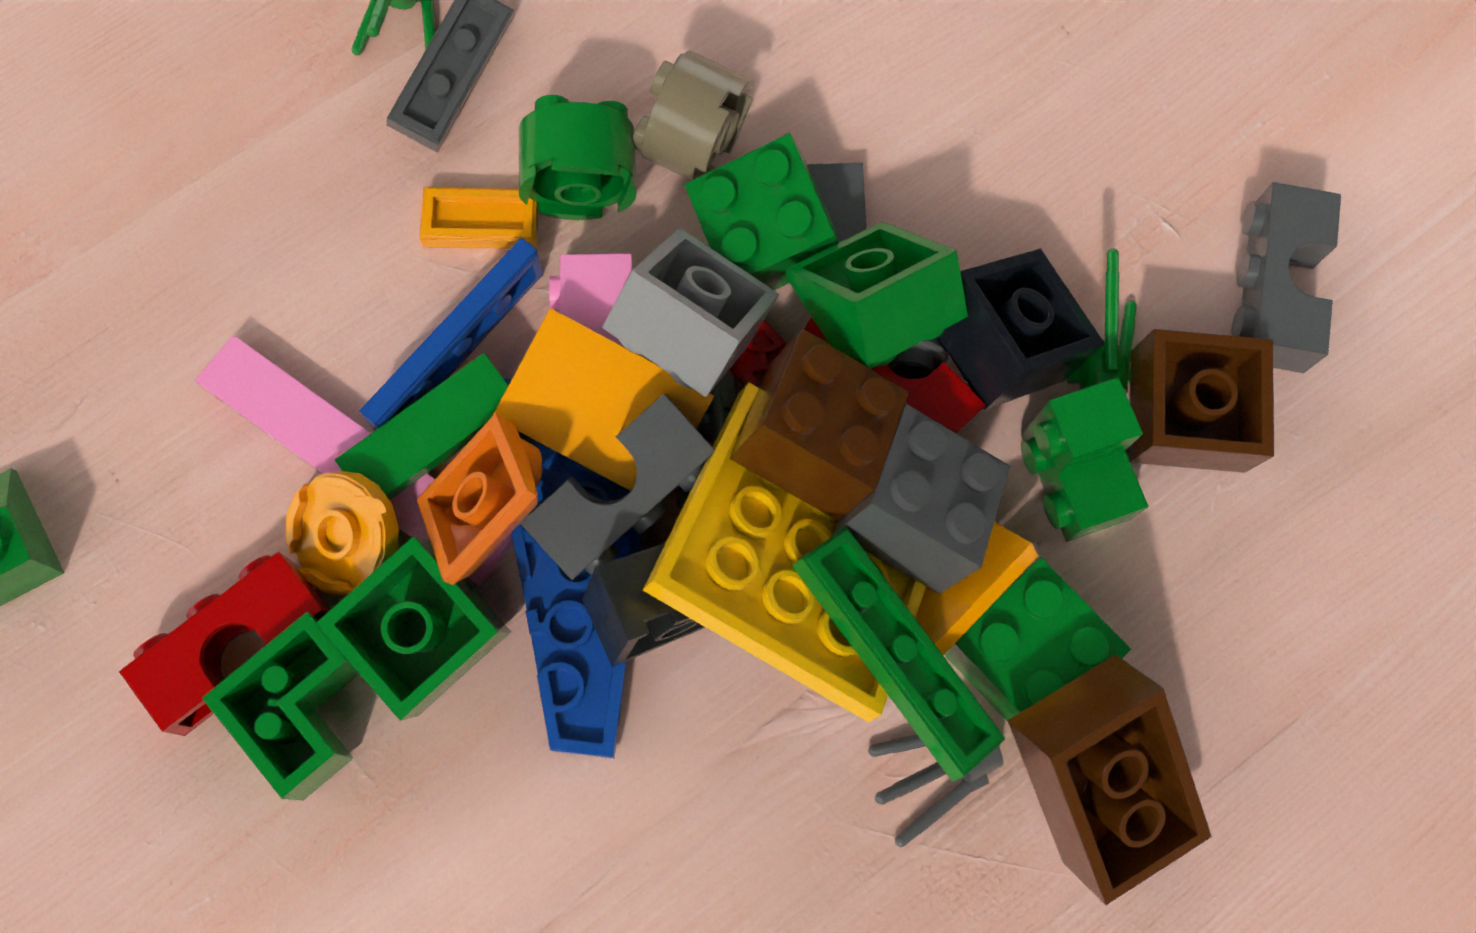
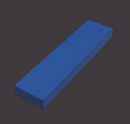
(457, 334)

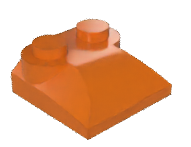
(480, 498)

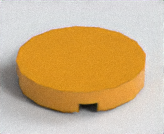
(340, 530)

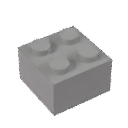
(689, 311)

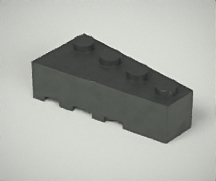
(625, 615)

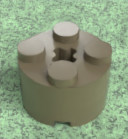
(694, 115)

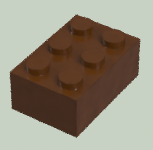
(1111, 777)

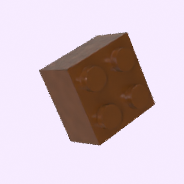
(1202, 400)
(820, 425)

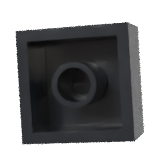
(1018, 330)

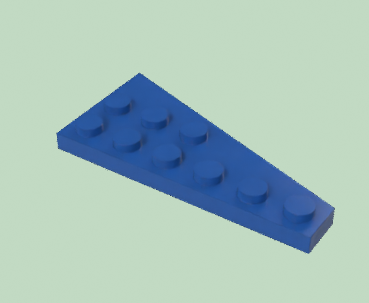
(574, 676)

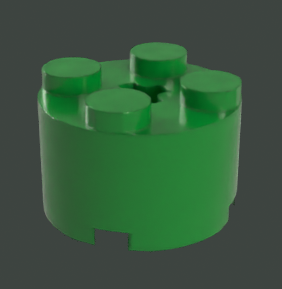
(577, 158)

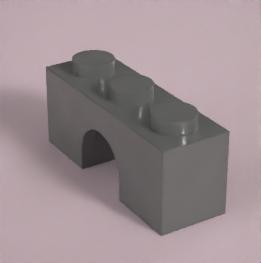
(1285, 230)
(582, 528)

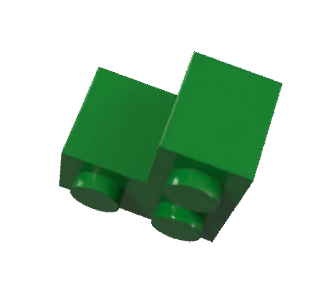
(1082, 459)
(273, 708)

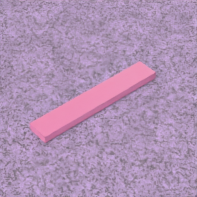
(309, 427)

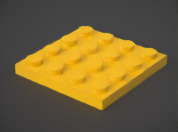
(736, 576)

